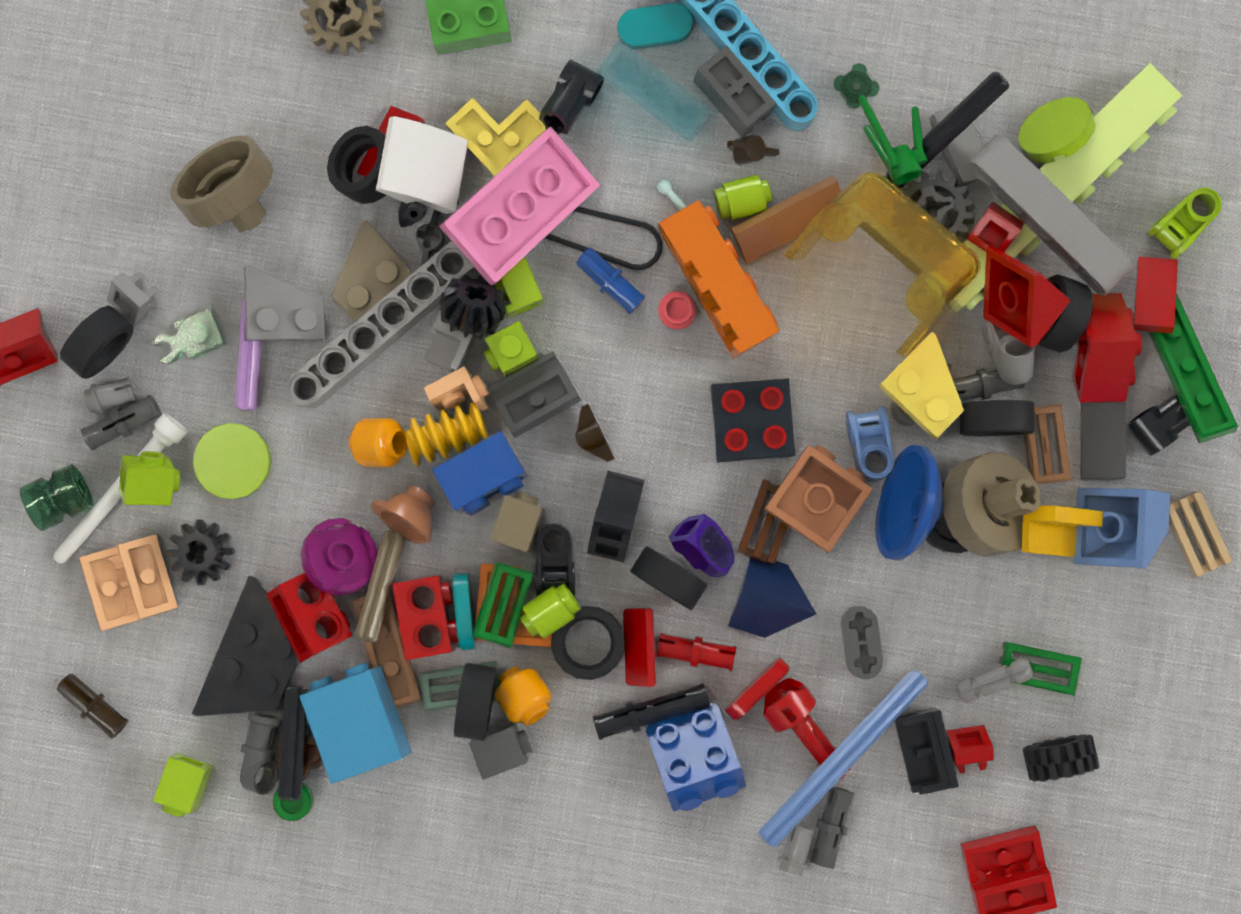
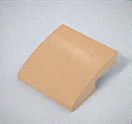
(128, 582)

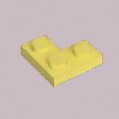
(494, 143)

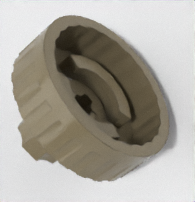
(224, 184)
(1007, 497)

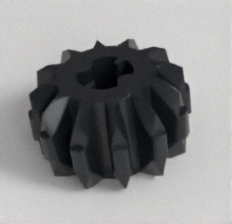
(472, 306)
(213, 556)

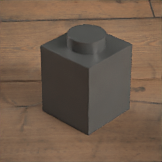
(501, 751)

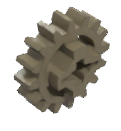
(339, 28)

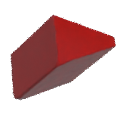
(995, 228)

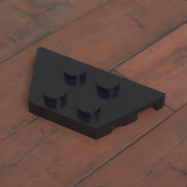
(252, 660)

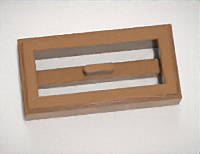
(1061, 446)

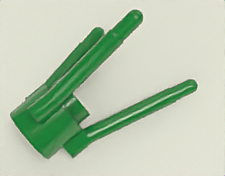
(900, 161)

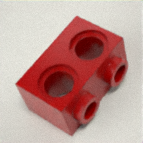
(300, 618)
(414, 618)

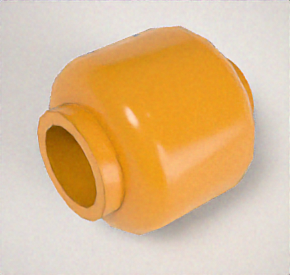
(378, 442)
(523, 695)

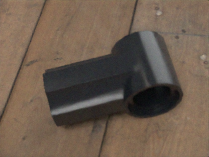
(573, 91)
(1159, 425)

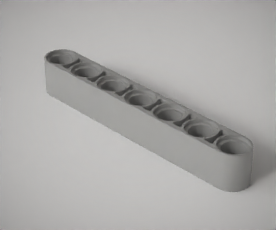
(376, 322)

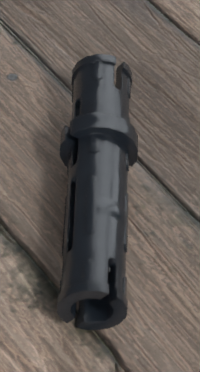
(651, 711)

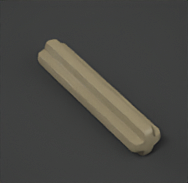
(380, 586)

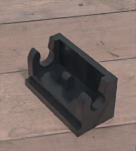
(926, 751)

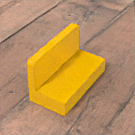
(1053, 529)

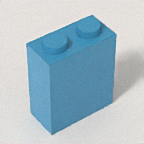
(355, 722)

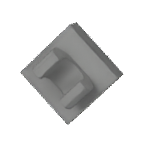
(129, 298)

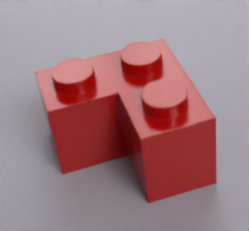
(1107, 352)

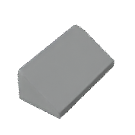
(960, 150)

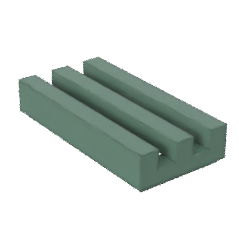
(427, 690)

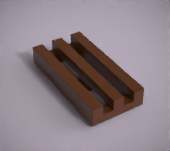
(757, 552)

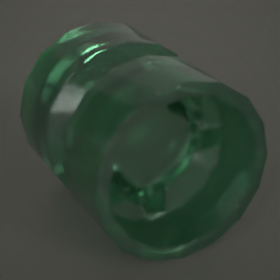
(52, 499)

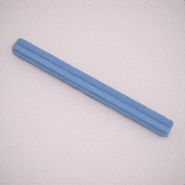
(842, 758)

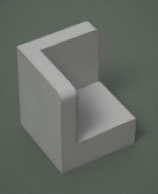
(449, 348)

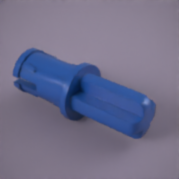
(610, 280)

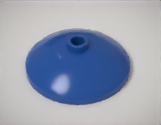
(908, 503)

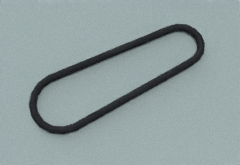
(607, 257)

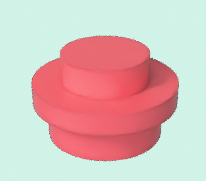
(677, 310)

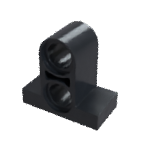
(615, 516)

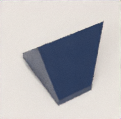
(769, 600)

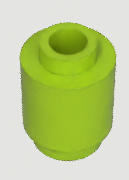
(742, 197)
(550, 611)

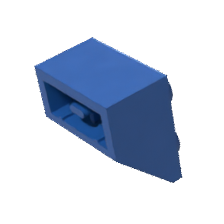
(480, 474)

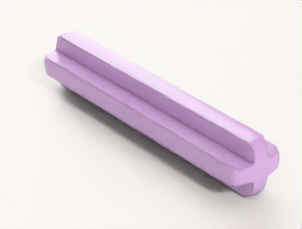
(247, 369)

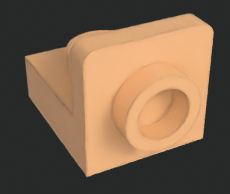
(453, 389)

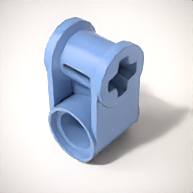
(870, 440)

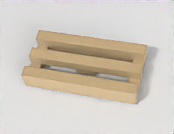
(1210, 528)

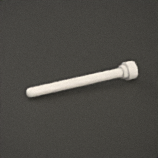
(166, 433)

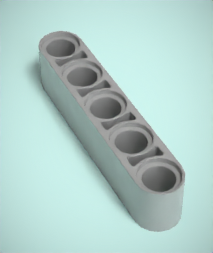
(1050, 215)

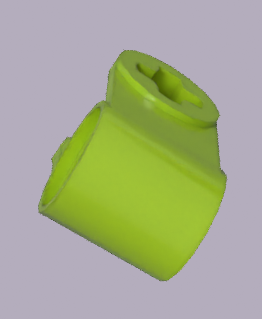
(1181, 225)

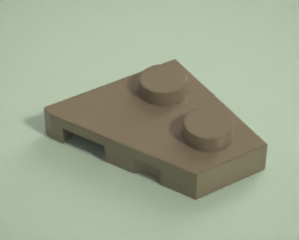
(368, 273)

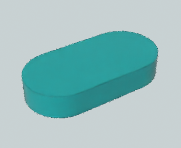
(655, 26)
(464, 611)

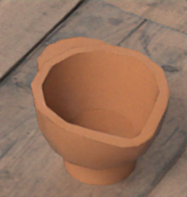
(407, 514)

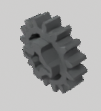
(949, 208)

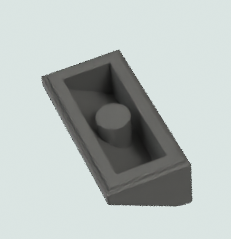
(1103, 441)

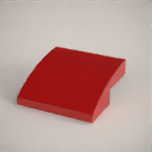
(1009, 873)

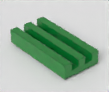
(492, 636)
(1072, 675)

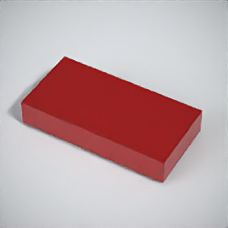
(1155, 295)

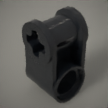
(554, 564)

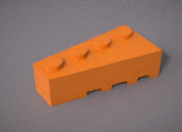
(718, 279)

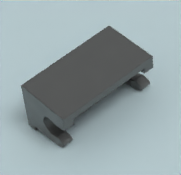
(734, 91)

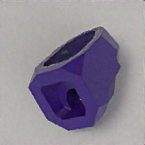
(703, 545)

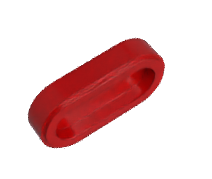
(757, 689)

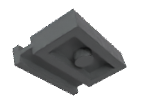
(533, 394)

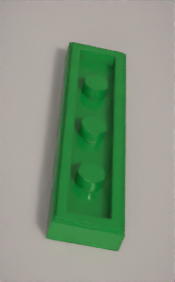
(1194, 379)

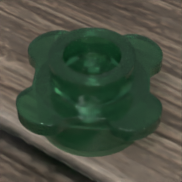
(857, 75)

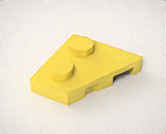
(925, 388)

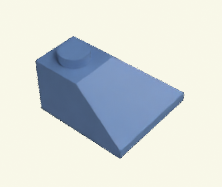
(1131, 526)

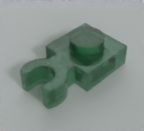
(195, 335)

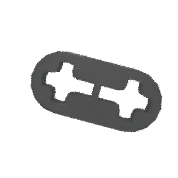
(852, 643)

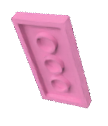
(520, 206)

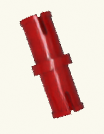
(696, 651)

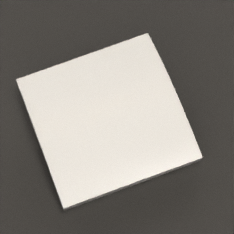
(422, 164)

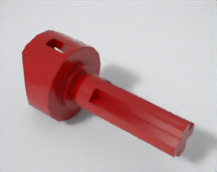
(793, 712)

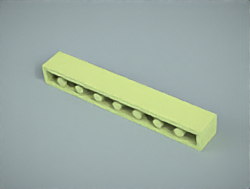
(1117, 127)

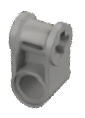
(1011, 357)

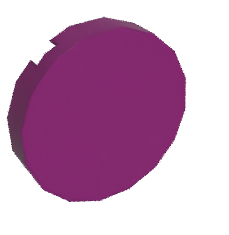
(338, 556)

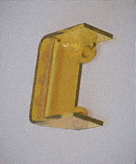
(910, 234)

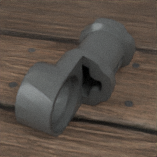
(260, 753)

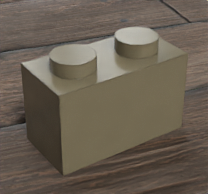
(518, 521)

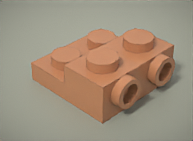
(819, 497)

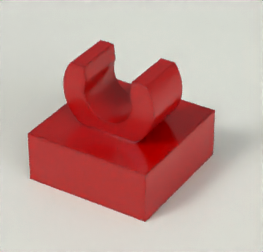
(970, 746)

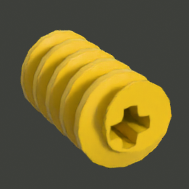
(445, 434)

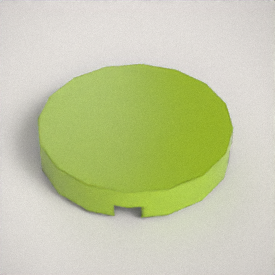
(1056, 129)
(232, 461)

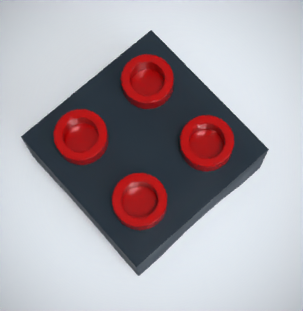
(752, 420)

